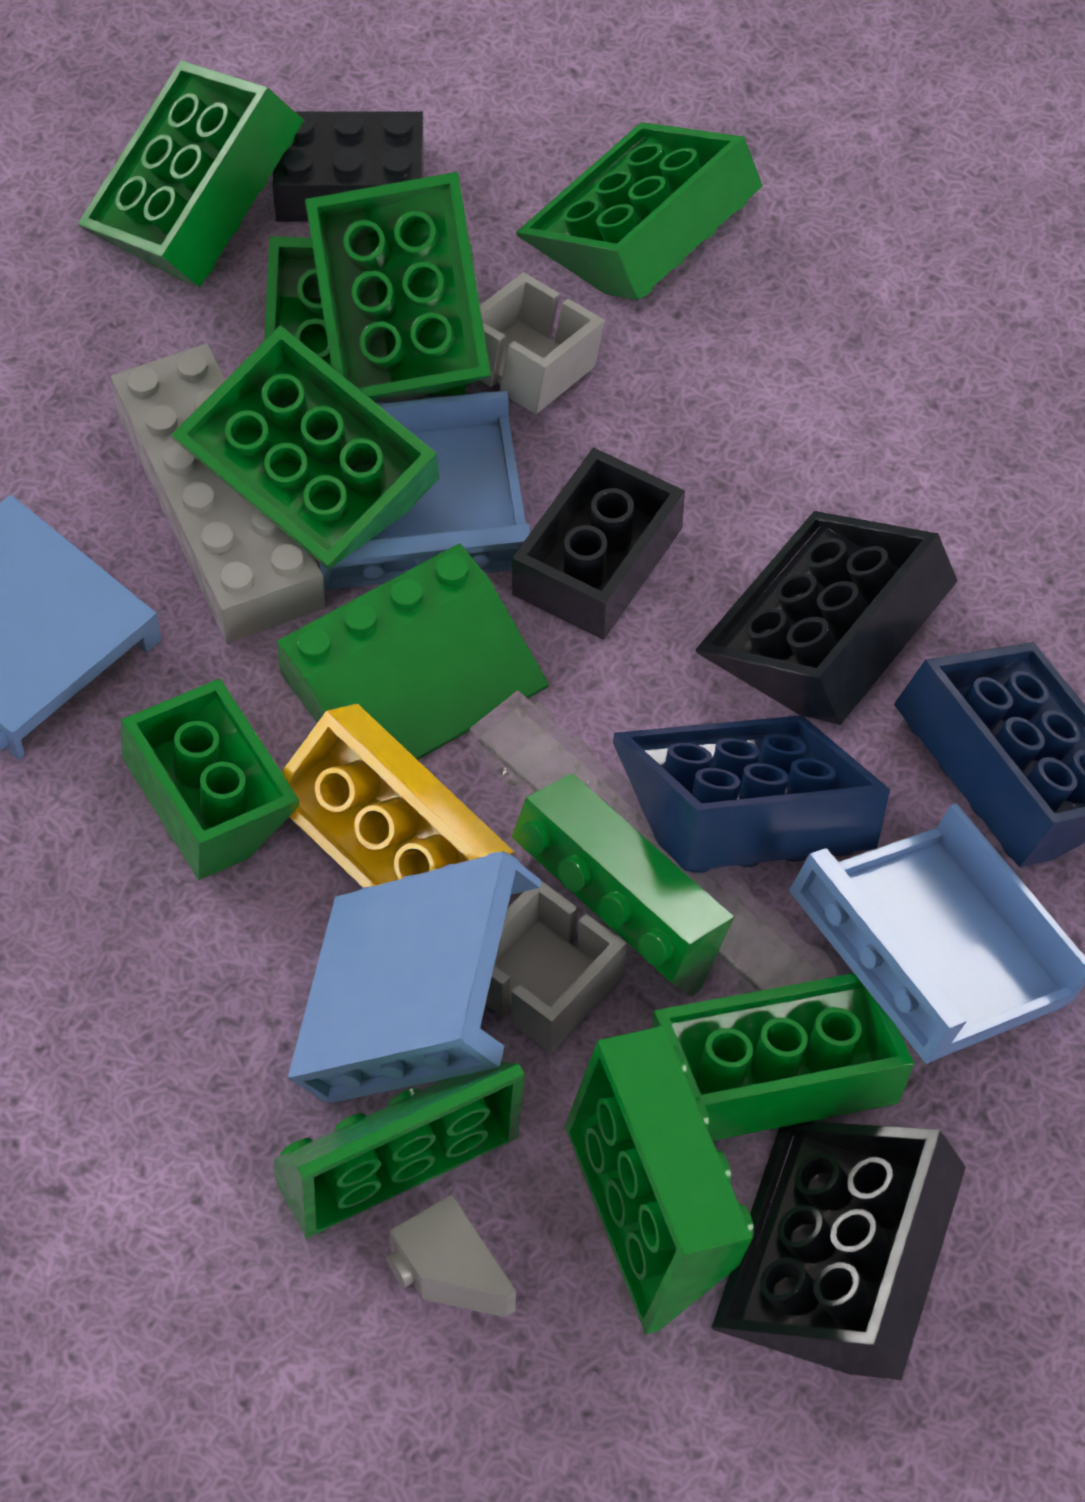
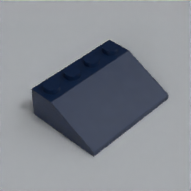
(1008, 743)
(751, 792)

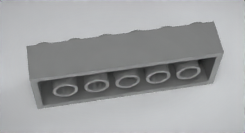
(238, 556)

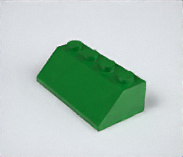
(624, 880)
(789, 1054)

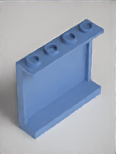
(470, 504)
(57, 622)
(942, 935)
(407, 981)

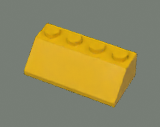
(379, 804)

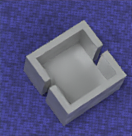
(520, 346)
(543, 974)

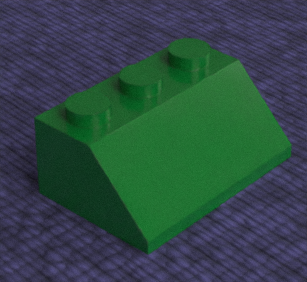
(207, 776)

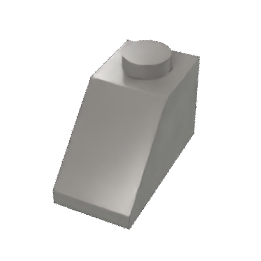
(449, 1261)

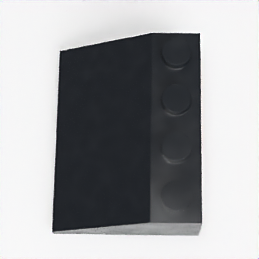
(831, 613)
(844, 1245)

